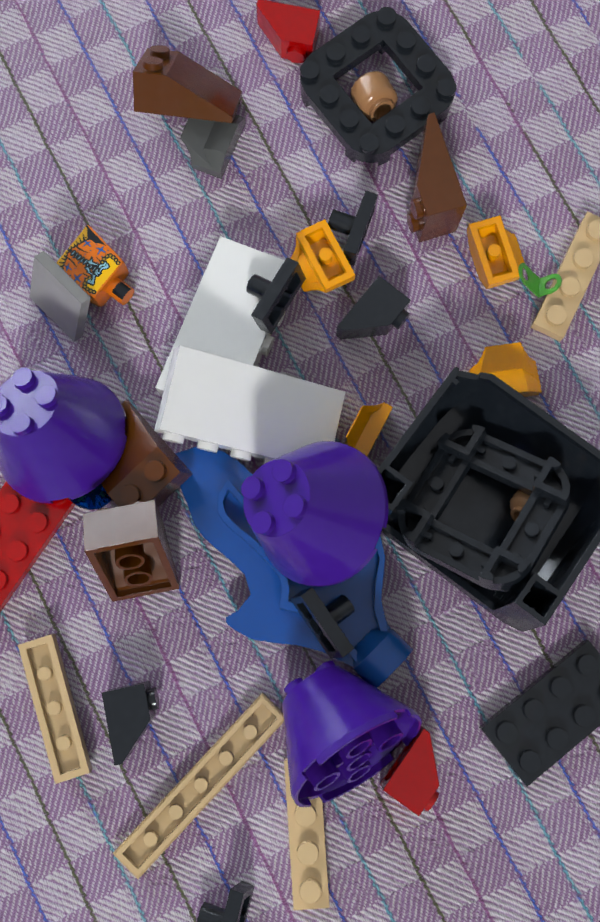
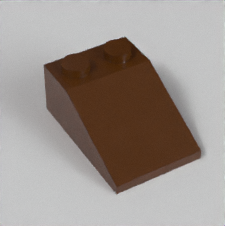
(179, 87)
(437, 194)
(146, 467)
(130, 550)

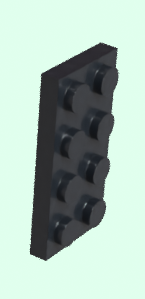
(549, 715)

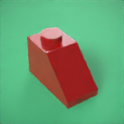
(289, 28)
(414, 775)

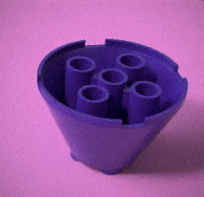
(58, 434)
(317, 512)
(340, 732)

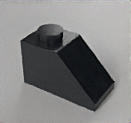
(375, 312)
(128, 716)

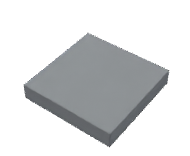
(59, 296)

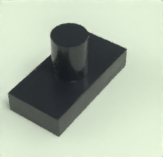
(354, 226)
(275, 294)
(325, 620)
(236, 907)

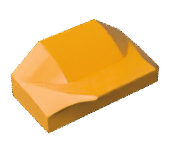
(494, 252)
(321, 259)
(511, 366)
(367, 426)

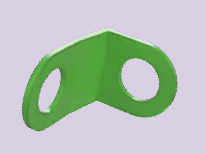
(536, 284)

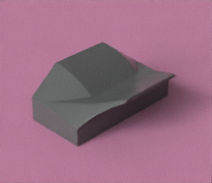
(212, 143)

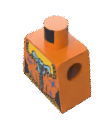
(96, 269)

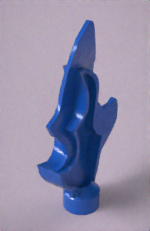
(268, 613)

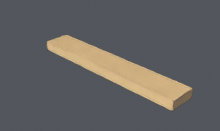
(199, 786)

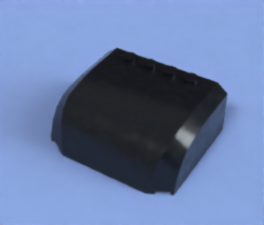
(483, 504)

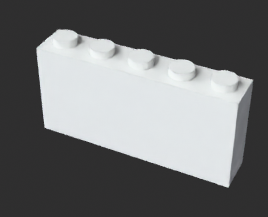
(222, 308)
(243, 407)

